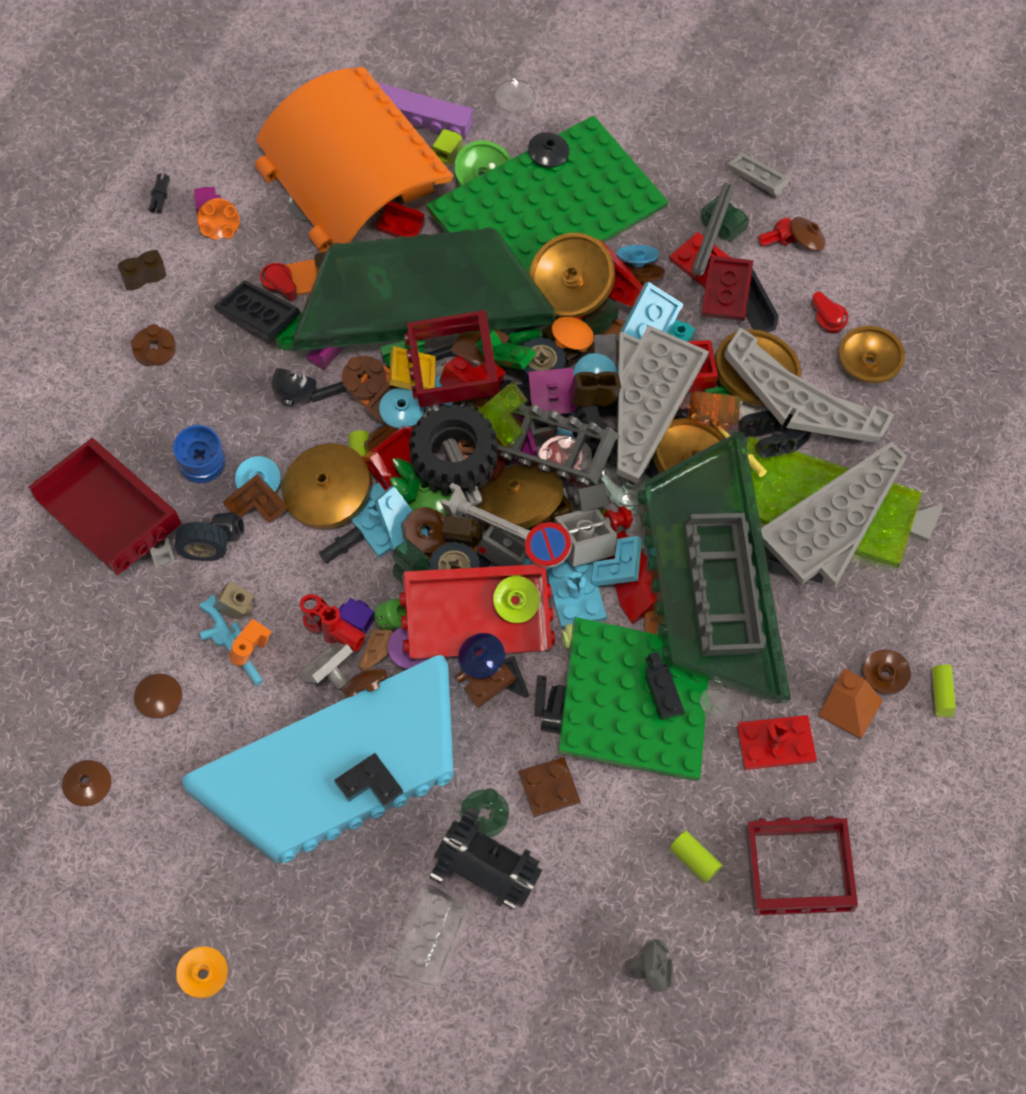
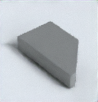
(925, 522)

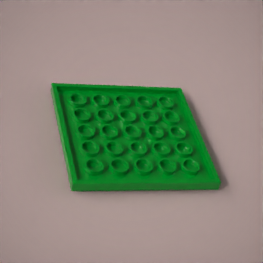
(611, 710)

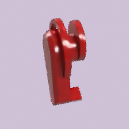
(279, 278)
(829, 314)

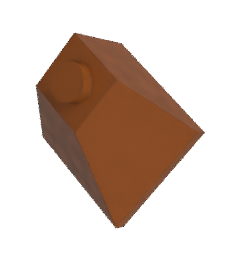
(851, 704)

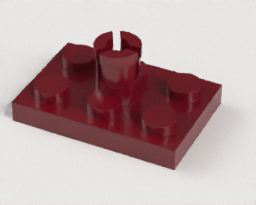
(727, 288)

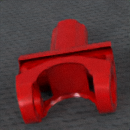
(331, 624)

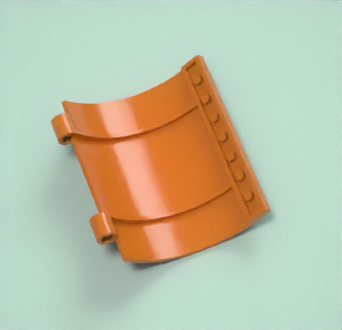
(344, 153)

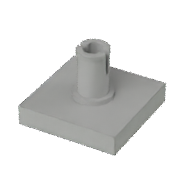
(326, 665)

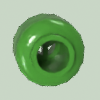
(389, 614)

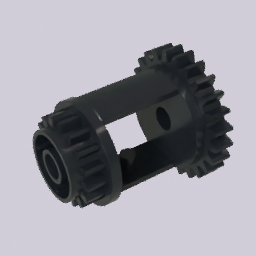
(485, 862)

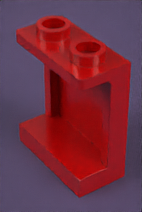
(380, 457)

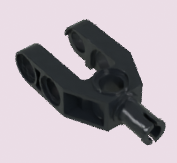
(795, 437)

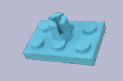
(653, 309)
(371, 526)
(575, 593)

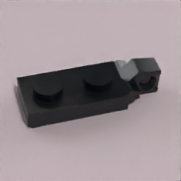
(662, 688)

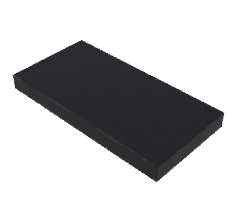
(257, 310)

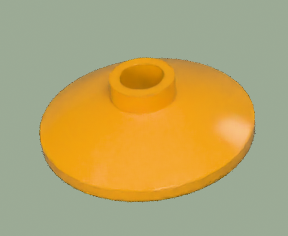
(196, 961)

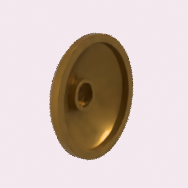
(875, 345)

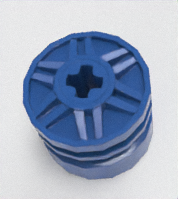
(197, 443)

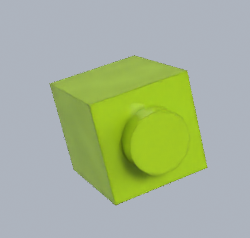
(447, 146)

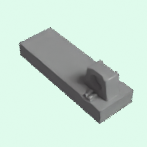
(758, 174)

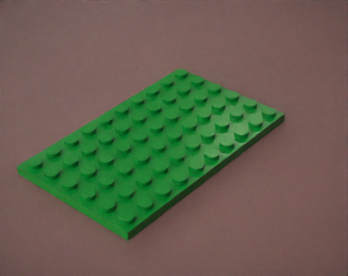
(591, 194)

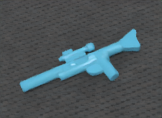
(223, 635)

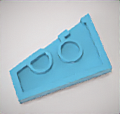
(392, 512)

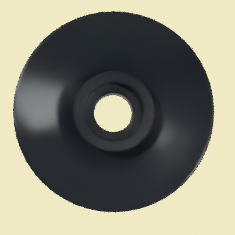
(551, 155)

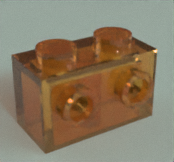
(714, 408)

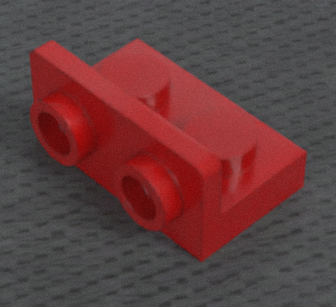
(401, 221)

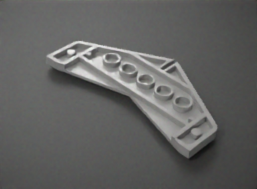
(810, 406)

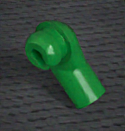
(523, 335)

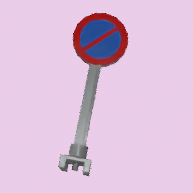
(544, 544)

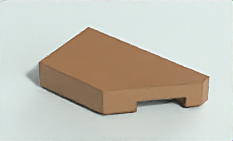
(376, 649)

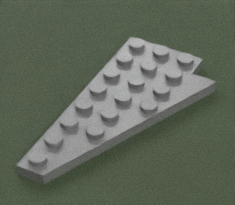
(654, 383)
(830, 524)

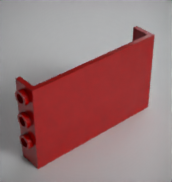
(458, 603)

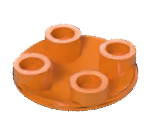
(218, 219)
(572, 334)

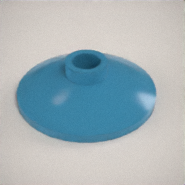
(637, 254)

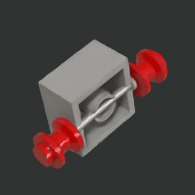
(592, 533)

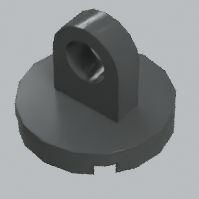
(652, 966)

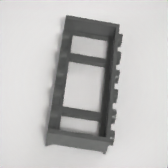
(572, 424)
(745, 573)

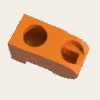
(247, 640)

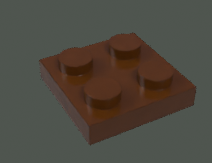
(549, 787)

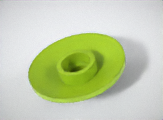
(528, 599)

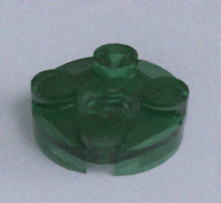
(490, 801)

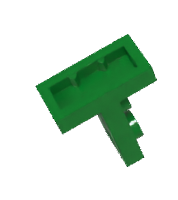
(508, 354)

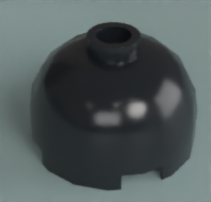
(292, 387)

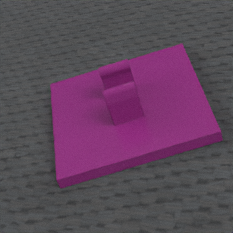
(551, 390)

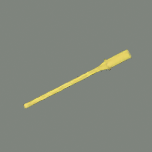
(754, 464)

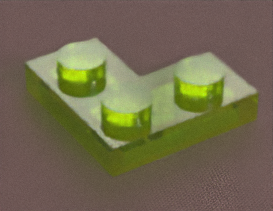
(499, 413)

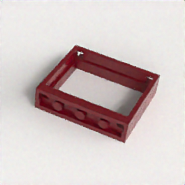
(443, 327)
(802, 905)

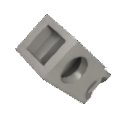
(162, 553)

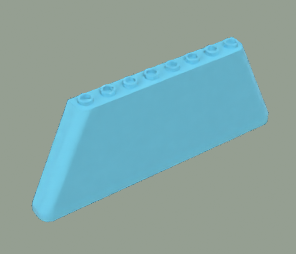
(284, 788)

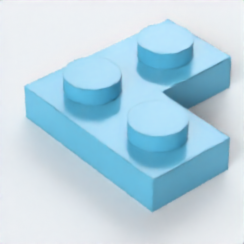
(622, 568)

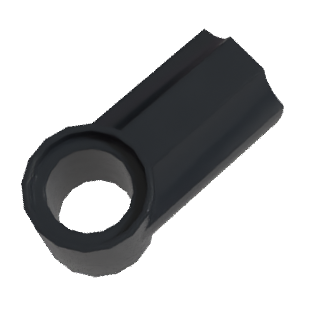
(552, 715)

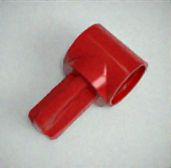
(780, 234)

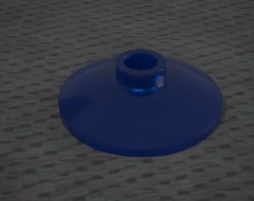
(488, 662)

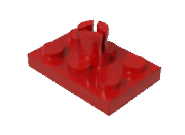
(686, 255)
(776, 742)

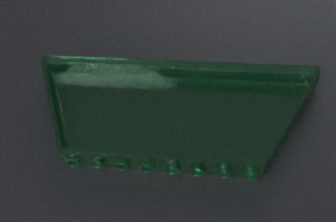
(380, 285)
(710, 483)

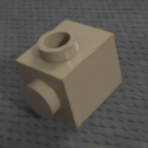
(234, 601)

